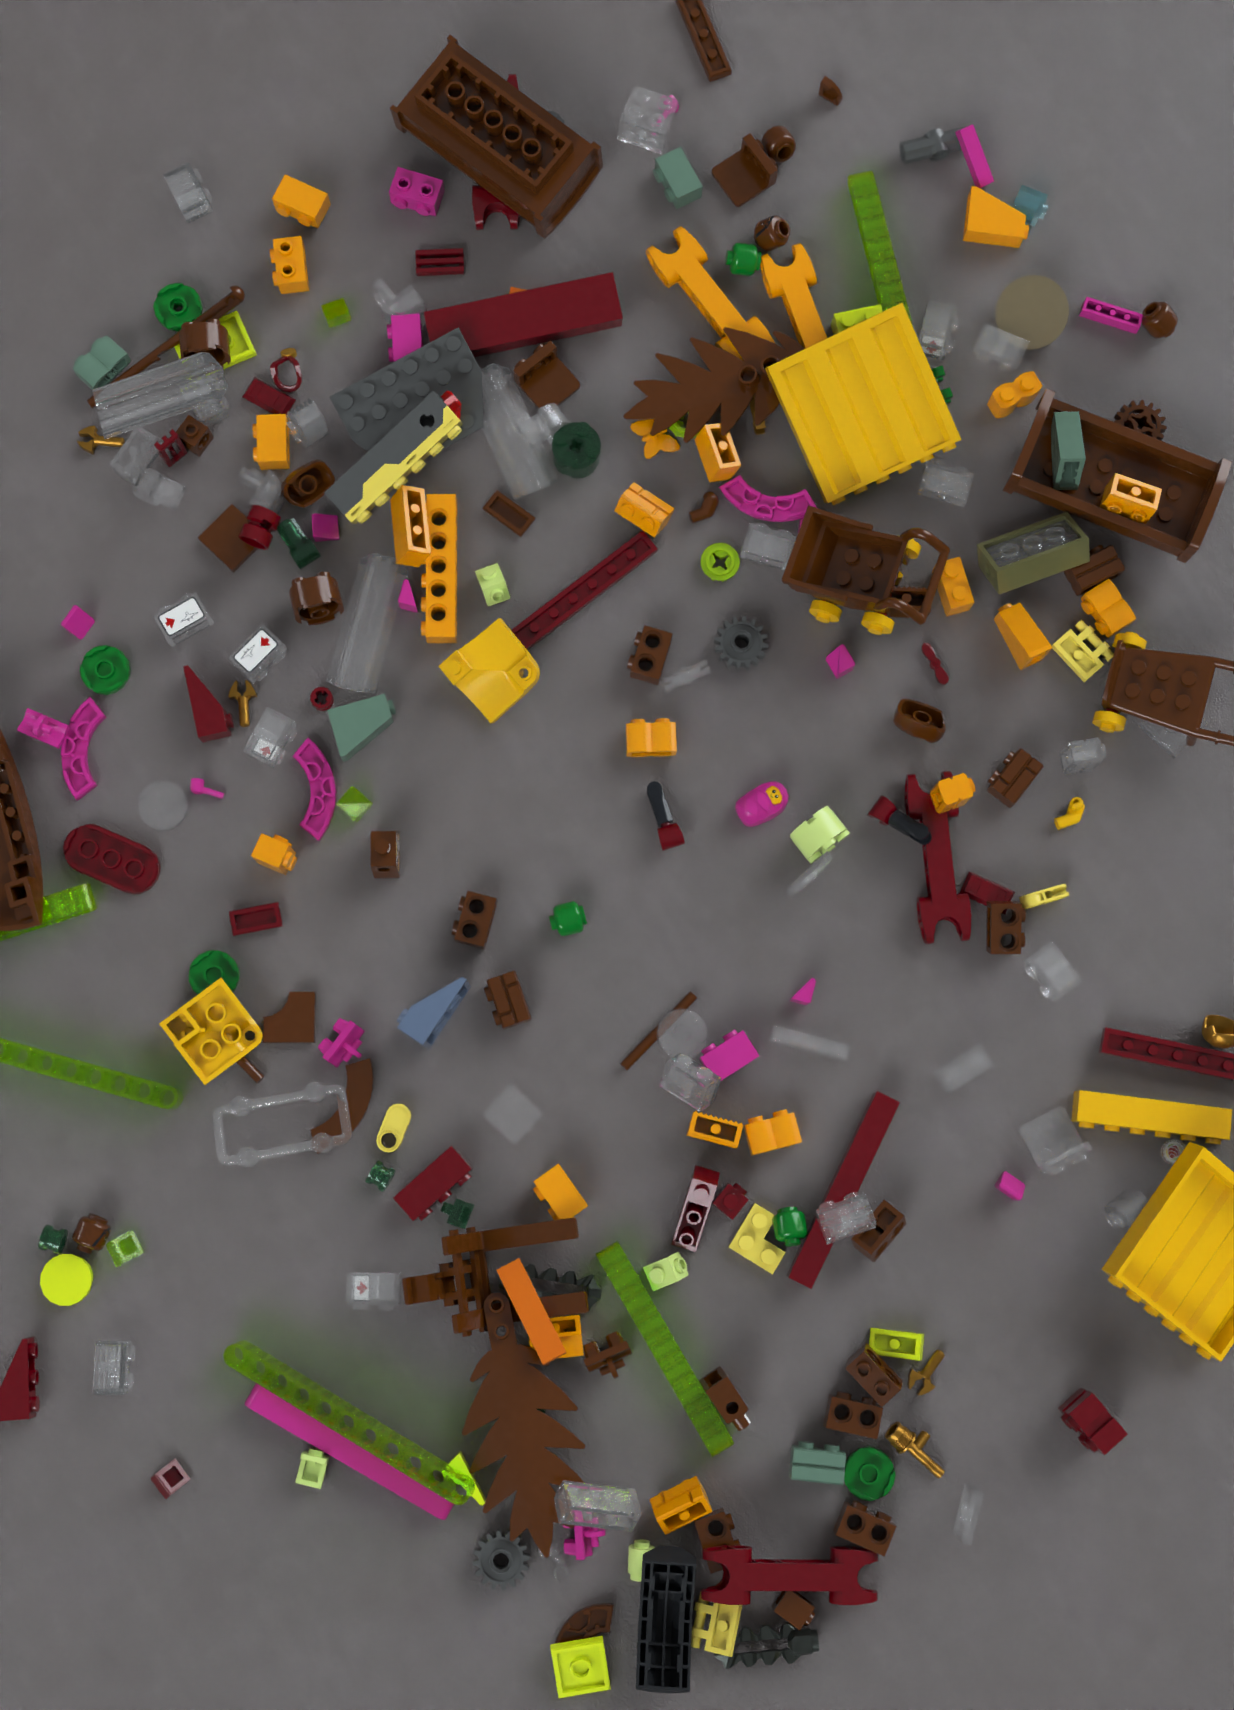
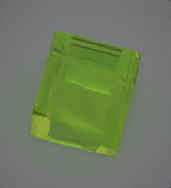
(354, 804)

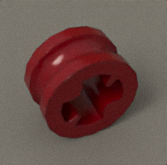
(330, 700)

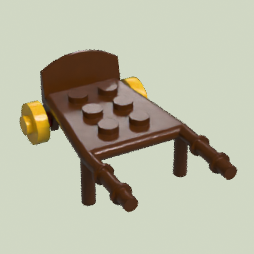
(1159, 688)

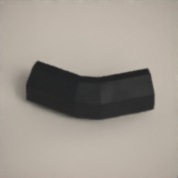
(665, 1620)

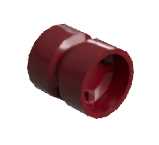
(256, 535)

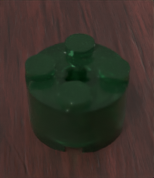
(571, 437)

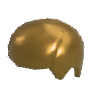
(1218, 1031)

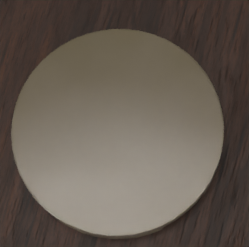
(1033, 310)

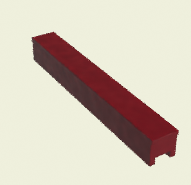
(846, 1180)

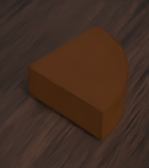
(830, 91)

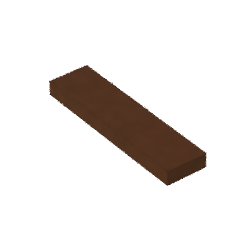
(704, 39)

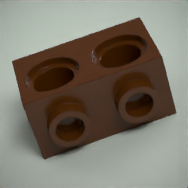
(655, 656)
(481, 921)
(997, 928)
(888, 1225)
(874, 1375)
(851, 1421)
(861, 1533)
(711, 1539)

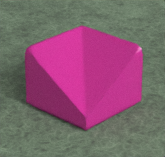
(840, 661)

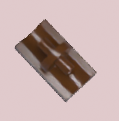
(607, 1358)

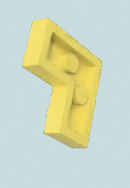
(750, 1240)

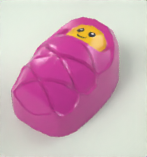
(762, 803)

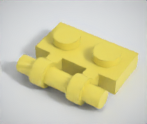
(1078, 655)
(722, 1627)

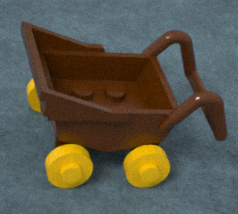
(857, 568)

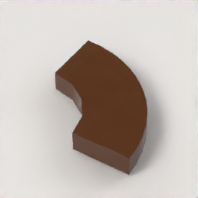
(587, 1623)

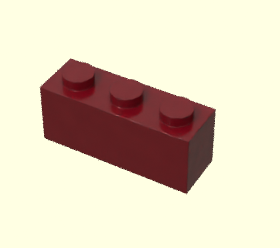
(433, 1184)

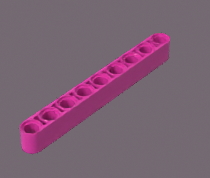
(344, 1450)

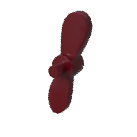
(941, 675)

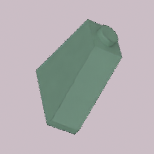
(1067, 450)
(360, 723)

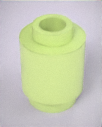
(635, 1557)

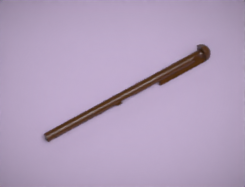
(215, 312)

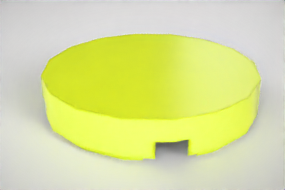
(66, 1279)

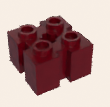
(1094, 1423)

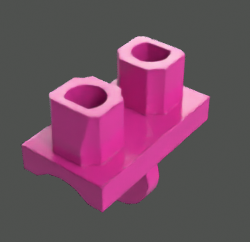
(43, 728)
(345, 1044)
(583, 1542)

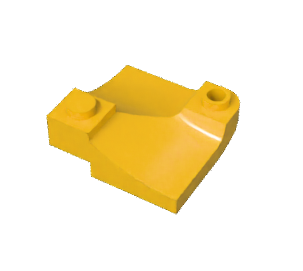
(492, 670)
(212, 1031)

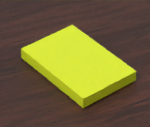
(239, 341)

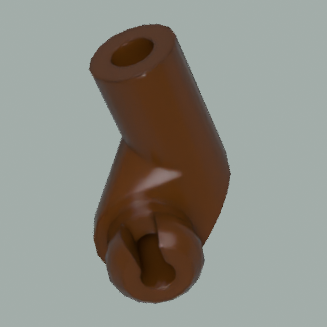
(707, 509)

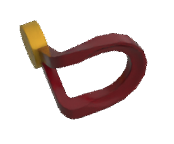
(286, 354)

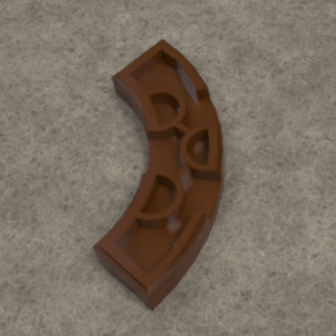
(358, 1093)

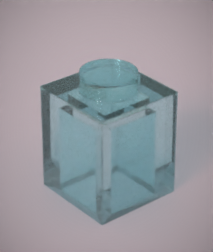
(1031, 204)

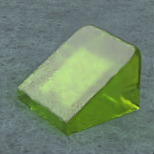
(336, 312)
(124, 1248)

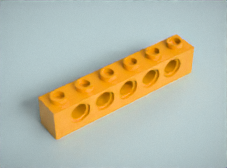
(446, 629)

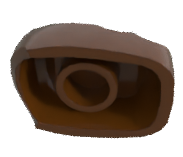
(307, 483)
(920, 720)

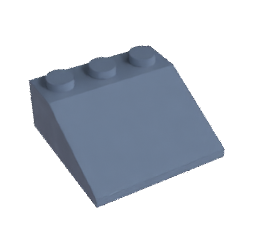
(429, 1016)

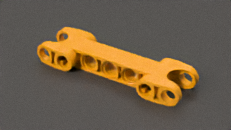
(687, 270)
(792, 285)

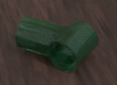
(300, 548)

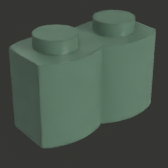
(101, 363)

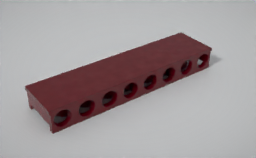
(531, 315)

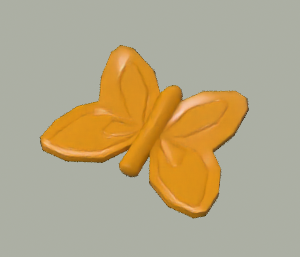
(654, 443)

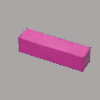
(974, 156)
(1111, 315)

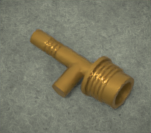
(905, 1440)

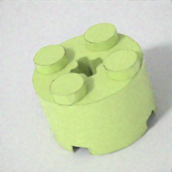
(819, 834)

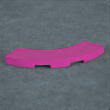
(766, 507)
(75, 748)
(322, 789)

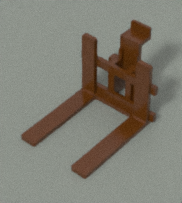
(442, 1285)

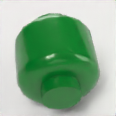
(743, 259)
(568, 918)
(789, 1226)

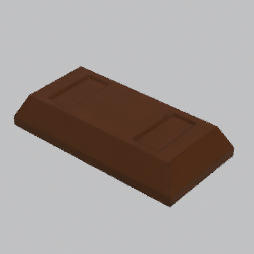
(509, 513)

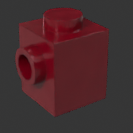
(730, 1200)

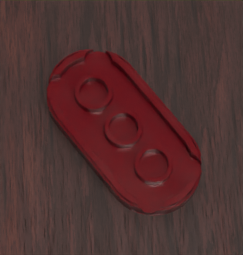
(111, 859)

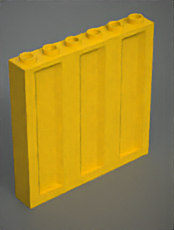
(863, 404)
(1183, 1253)

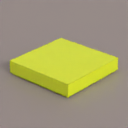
(580, 1666)

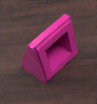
(325, 527)
(406, 598)
(77, 622)
(805, 994)
(1010, 1186)

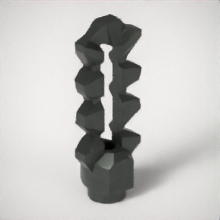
(569, 1277)
(799, 1643)

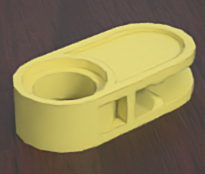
(1044, 896)
(394, 1122)

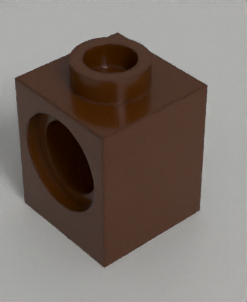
(194, 435)
(794, 1608)

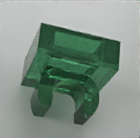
(458, 1213)

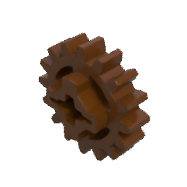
(1147, 419)

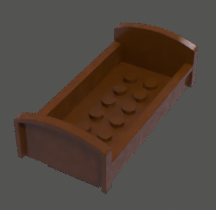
(499, 138)
(1187, 481)

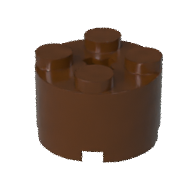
(205, 337)
(316, 598)

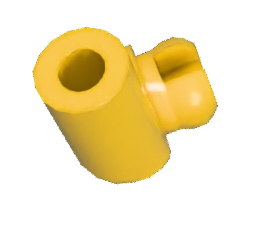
(1073, 814)

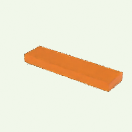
(531, 1311)

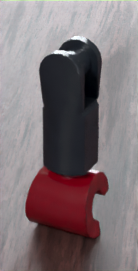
(888, 814)
(669, 834)

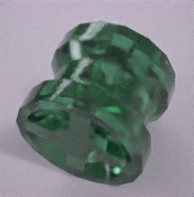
(380, 1176)
(53, 1239)

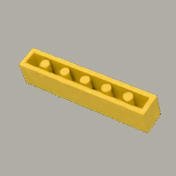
(1151, 1115)

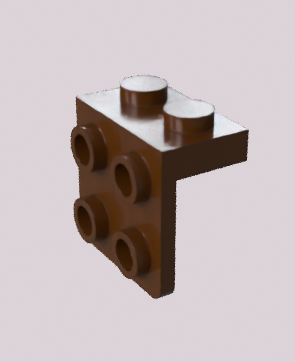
(746, 172)
(545, 377)

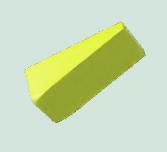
(897, 1343)
(460, 1464)

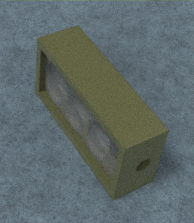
(1033, 552)

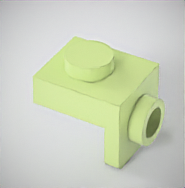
(492, 584)
(666, 1271)
(312, 1468)

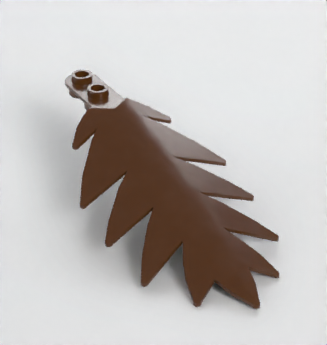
(729, 384)
(522, 1432)

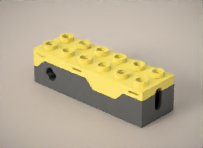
(396, 457)

